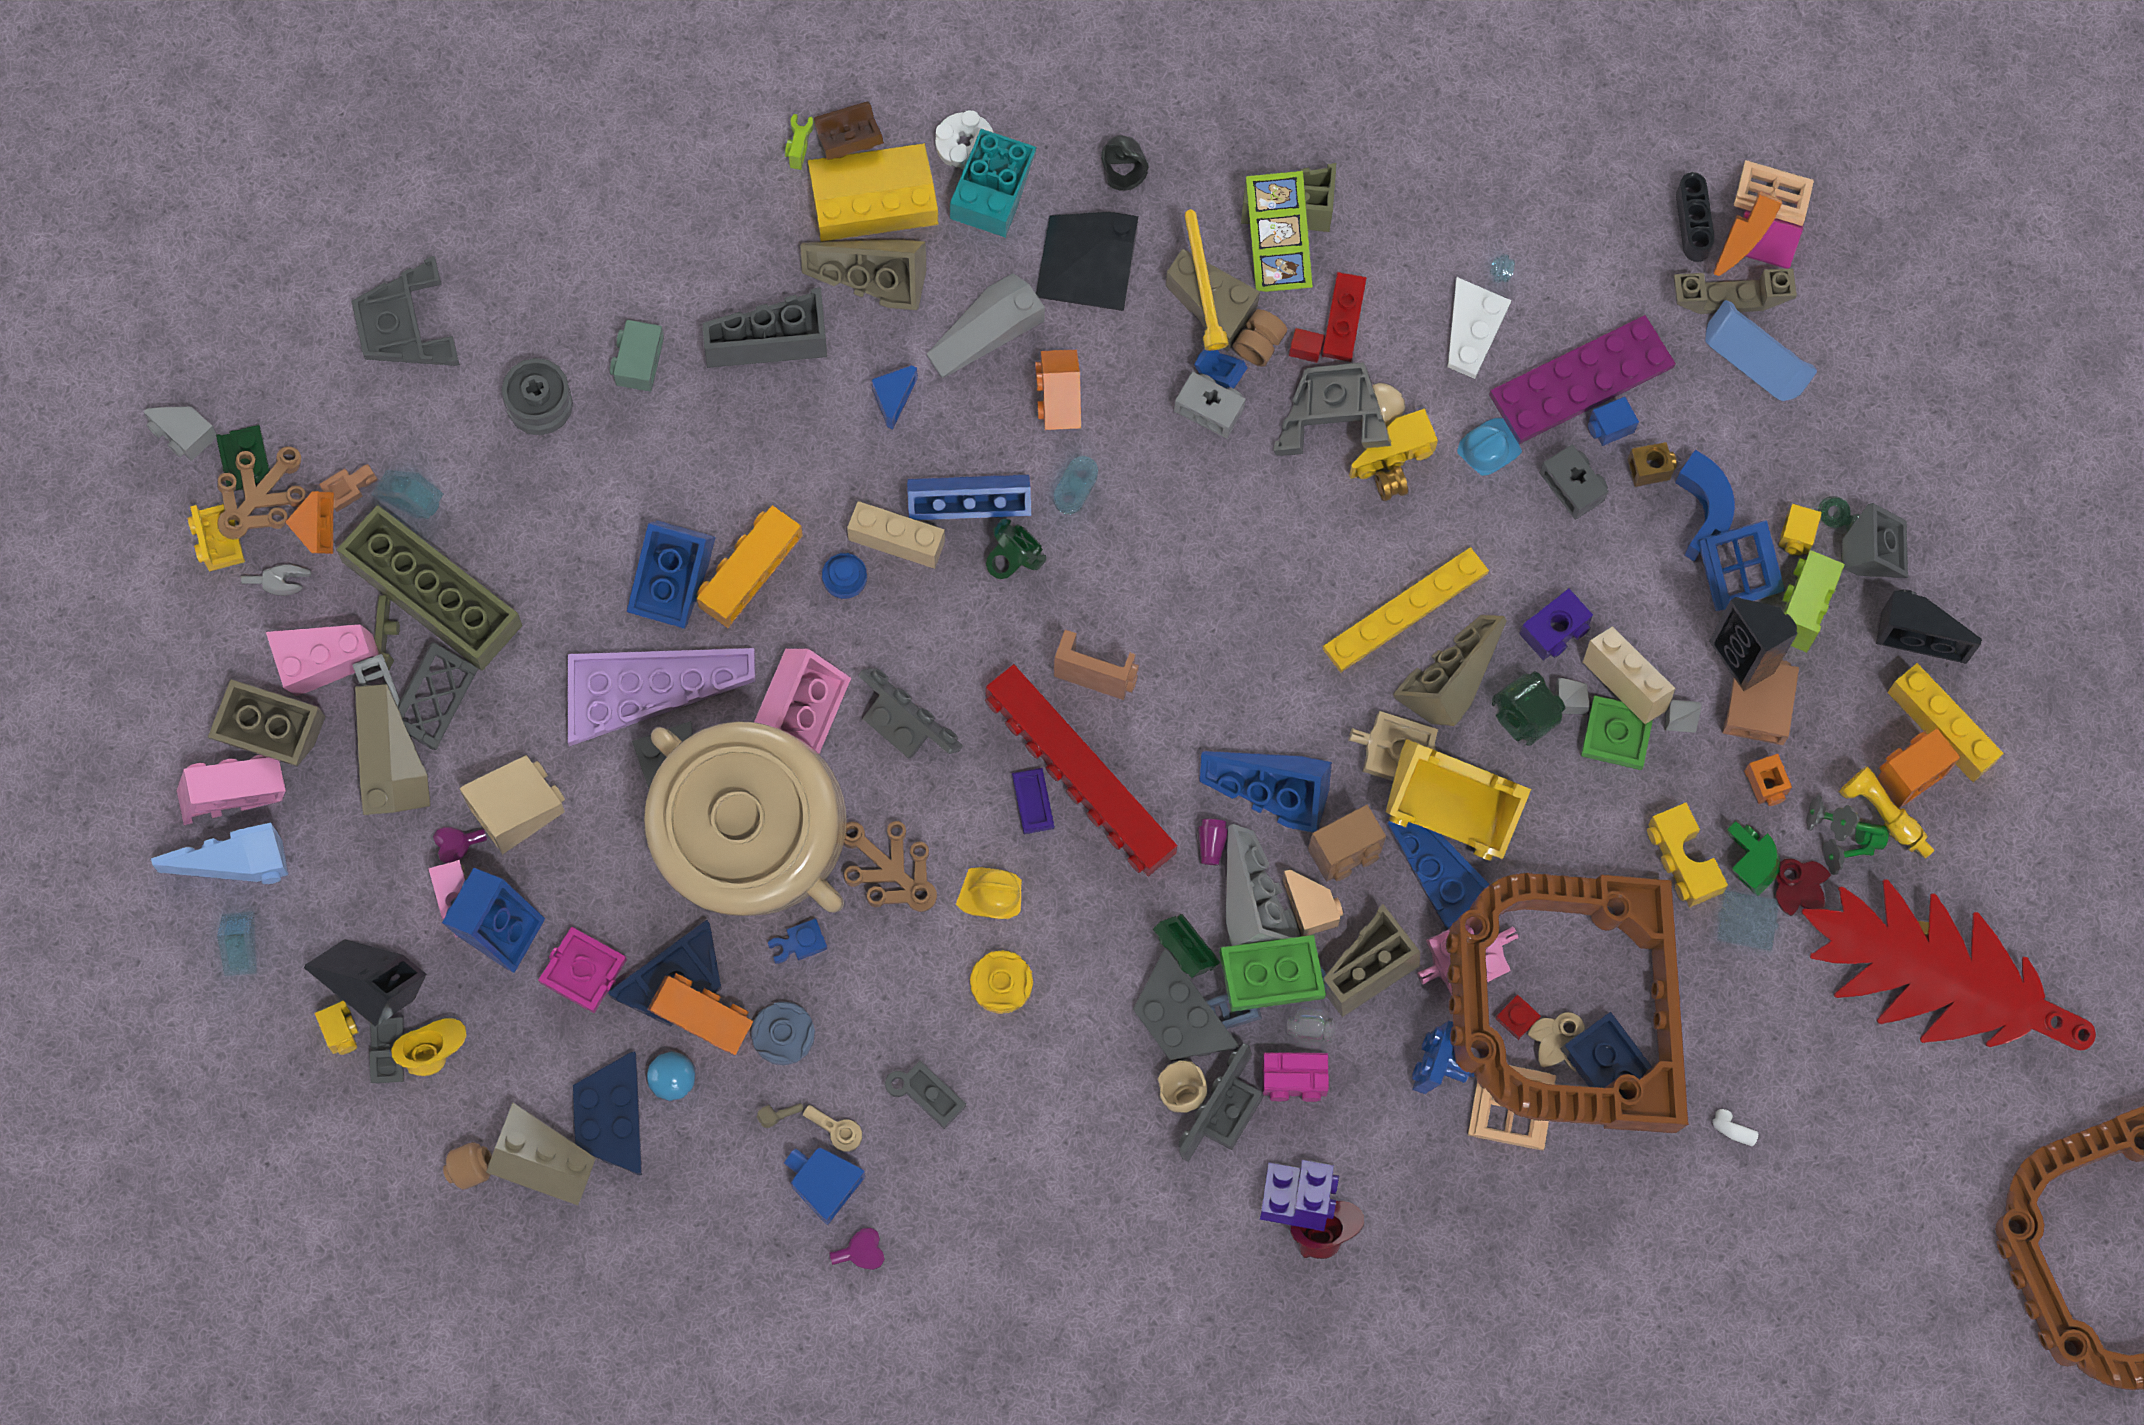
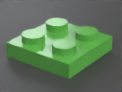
(1615, 734)

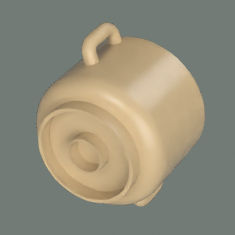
(745, 819)

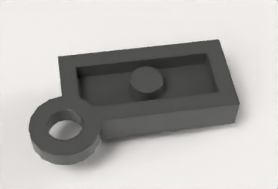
(928, 1093)

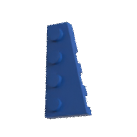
(1440, 869)

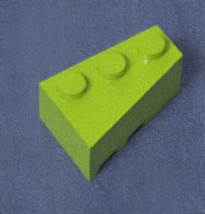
(1810, 596)

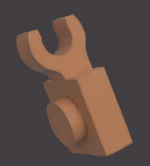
(347, 486)

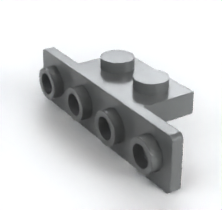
(901, 720)
(1227, 1109)

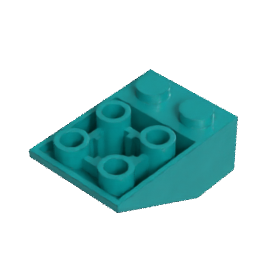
(992, 183)

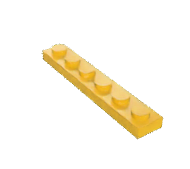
(1405, 609)

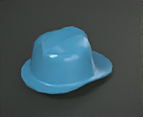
(1489, 447)

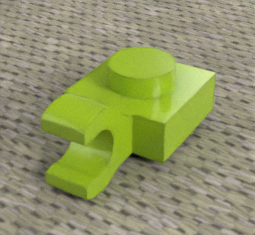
(797, 147)

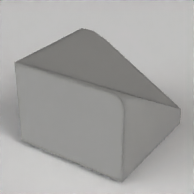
(1573, 695)
(1682, 716)

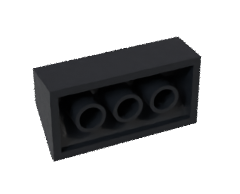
(1752, 640)

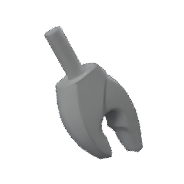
(274, 579)

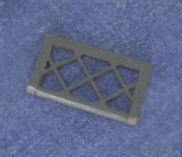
(458, 694)

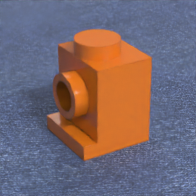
(1769, 770)

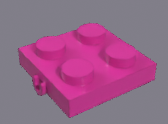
(582, 969)

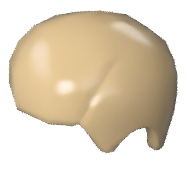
(1390, 402)
(1182, 1086)

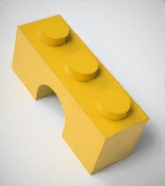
(1694, 879)

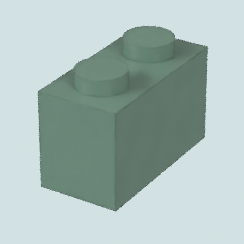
(638, 355)

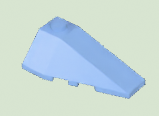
(248, 856)

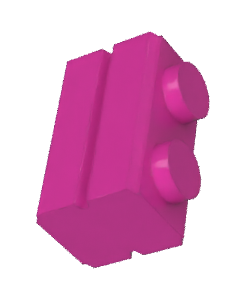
(1295, 1076)

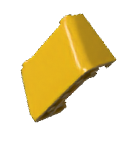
(1455, 800)

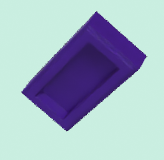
(1033, 801)

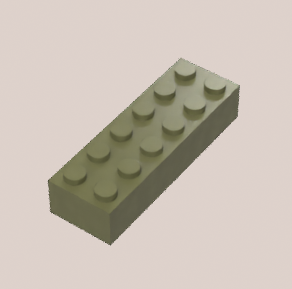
(429, 587)

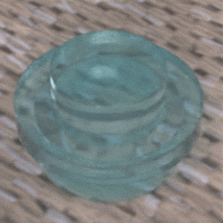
(1502, 268)

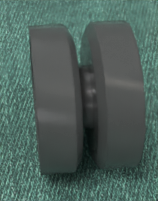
(537, 396)

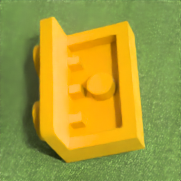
(213, 547)

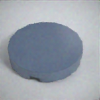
(784, 1042)

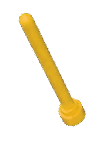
(1214, 335)

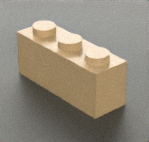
(896, 534)
(1628, 675)

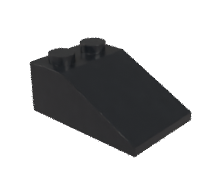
(1922, 627)

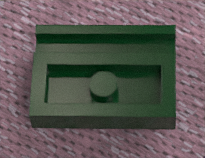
(240, 440)
(1186, 945)

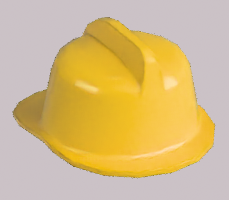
(990, 893)
(428, 1047)

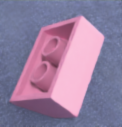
(804, 697)

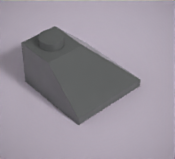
(1876, 544)

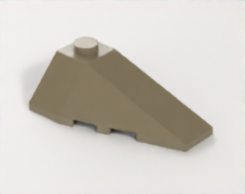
(880, 268)
(1451, 682)
(388, 762)

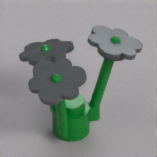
(1844, 824)

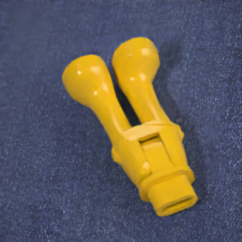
(1898, 822)

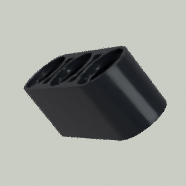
(1698, 205)

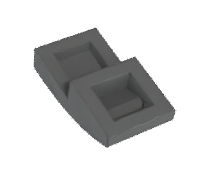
(382, 1065)

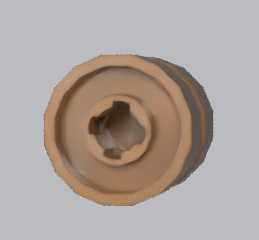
(1258, 340)

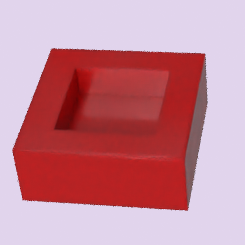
(1518, 1017)

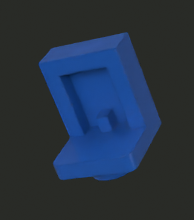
(1221, 367)

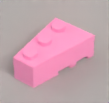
(319, 655)
(229, 786)

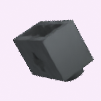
(1575, 496)

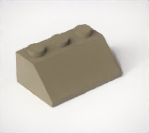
(266, 723)

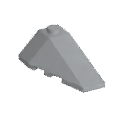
(992, 320)

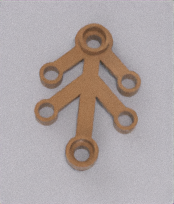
(258, 496)
(891, 870)

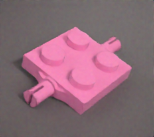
(1495, 960)

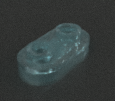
(1075, 486)

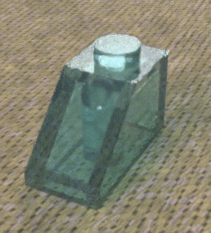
(408, 493)

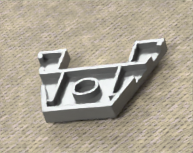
(389, 321)
(1333, 396)

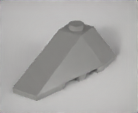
(1252, 899)

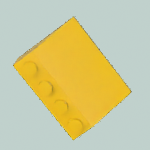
(873, 192)

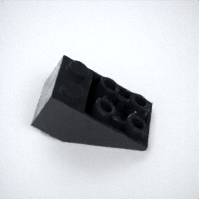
(368, 978)

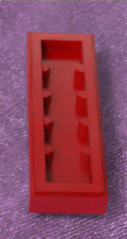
(1344, 317)

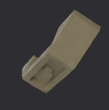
(1772, 289)

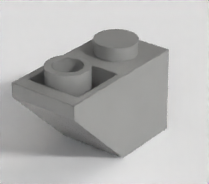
(183, 428)

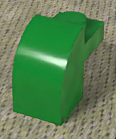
(1760, 863)

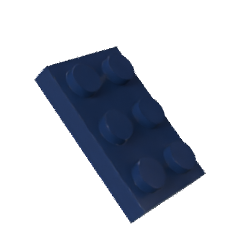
(1605, 1054)

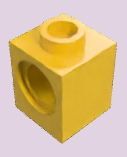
(1799, 530)

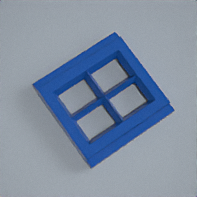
(1766, 558)

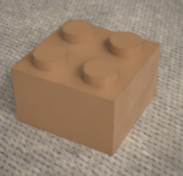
(1347, 844)

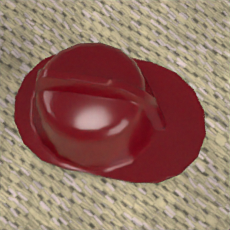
(1318, 1244)

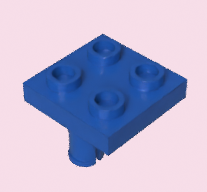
(1437, 1061)

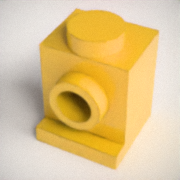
(338, 1028)

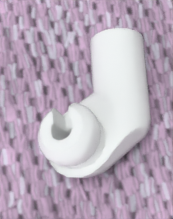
(1734, 1131)

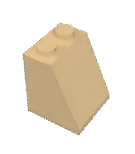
(513, 802)

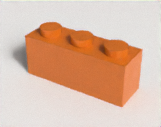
(701, 1013)

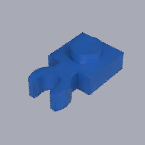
(803, 941)

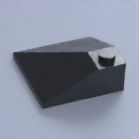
(1088, 259)

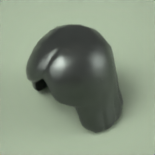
(1124, 151)

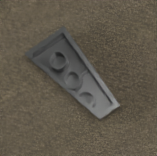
(769, 333)

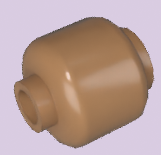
(467, 1165)

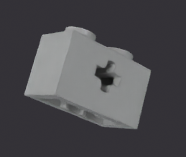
(1218, 416)

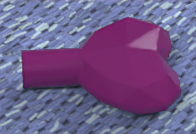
(455, 843)
(862, 1250)

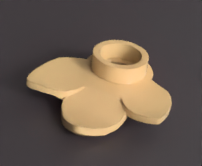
(1553, 1037)

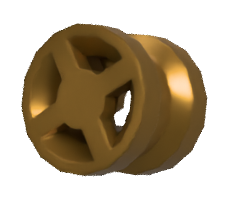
(1391, 483)

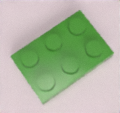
(1272, 973)

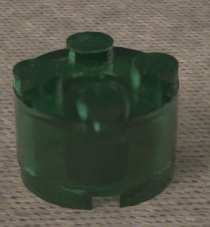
(1528, 708)

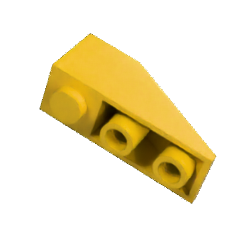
(1410, 438)

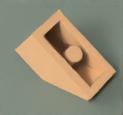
(1311, 904)

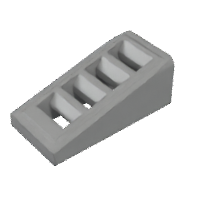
(373, 661)

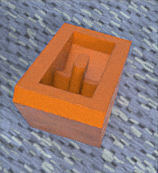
(314, 522)

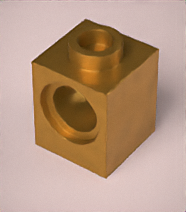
(1642, 472)

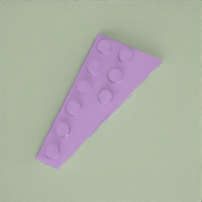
(630, 687)

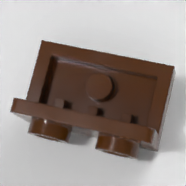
(847, 130)

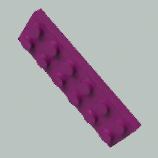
(1581, 379)

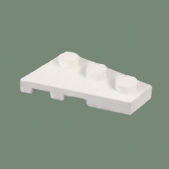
(1474, 326)

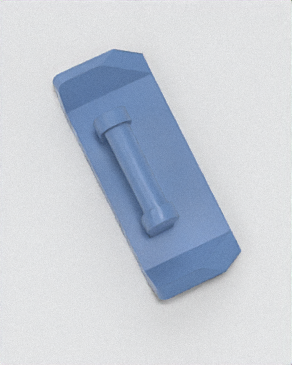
(1757, 353)

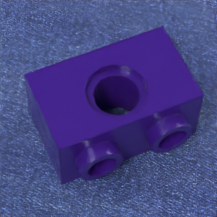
(1564, 610)

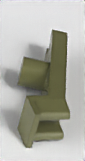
(385, 627)

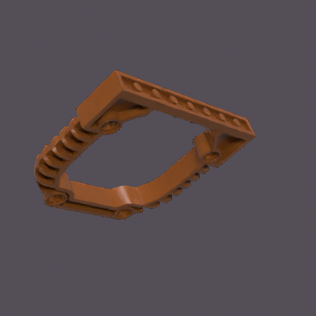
(1642, 912)
(2029, 1264)

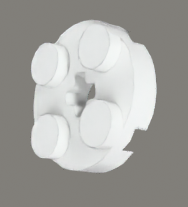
(949, 133)

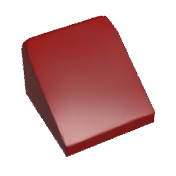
(1306, 345)

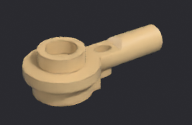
(844, 1135)

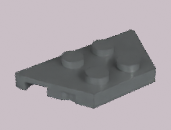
(1179, 1014)

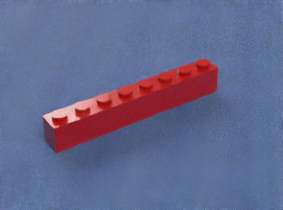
(1080, 770)

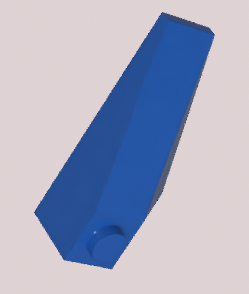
(1281, 784)

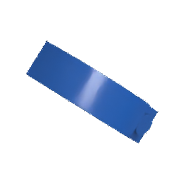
(1714, 492)

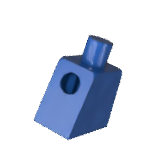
(824, 1181)

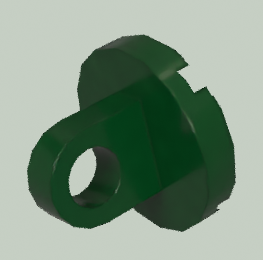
(1017, 546)

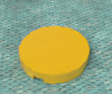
(1010, 982)

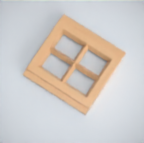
(1777, 178)
(1481, 1110)

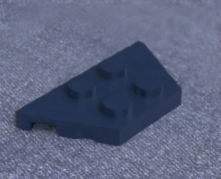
(689, 957)
(609, 1114)

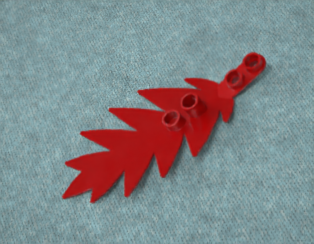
(1980, 989)

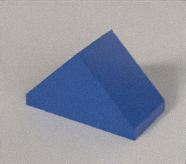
(893, 392)

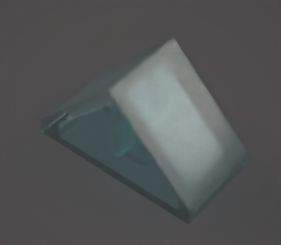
(238, 943)

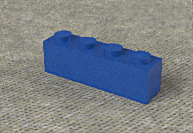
(969, 497)

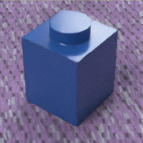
(1612, 421)

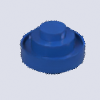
(844, 575)

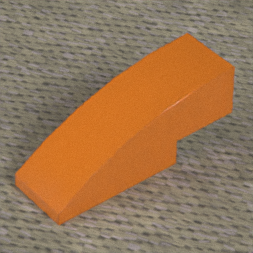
(1747, 232)

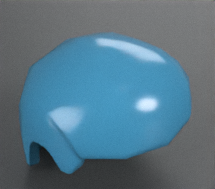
(671, 1075)

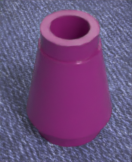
(1212, 840)

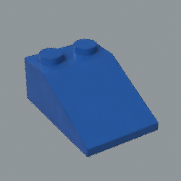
(670, 573)
(493, 919)

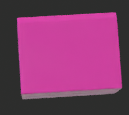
(1777, 244)

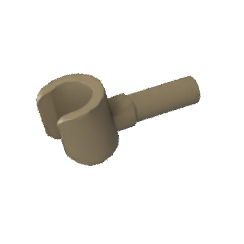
(769, 1118)

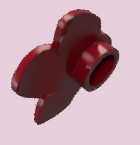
(1802, 890)

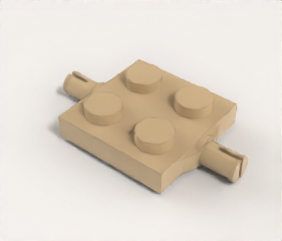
(1386, 742)

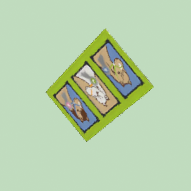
(1279, 231)

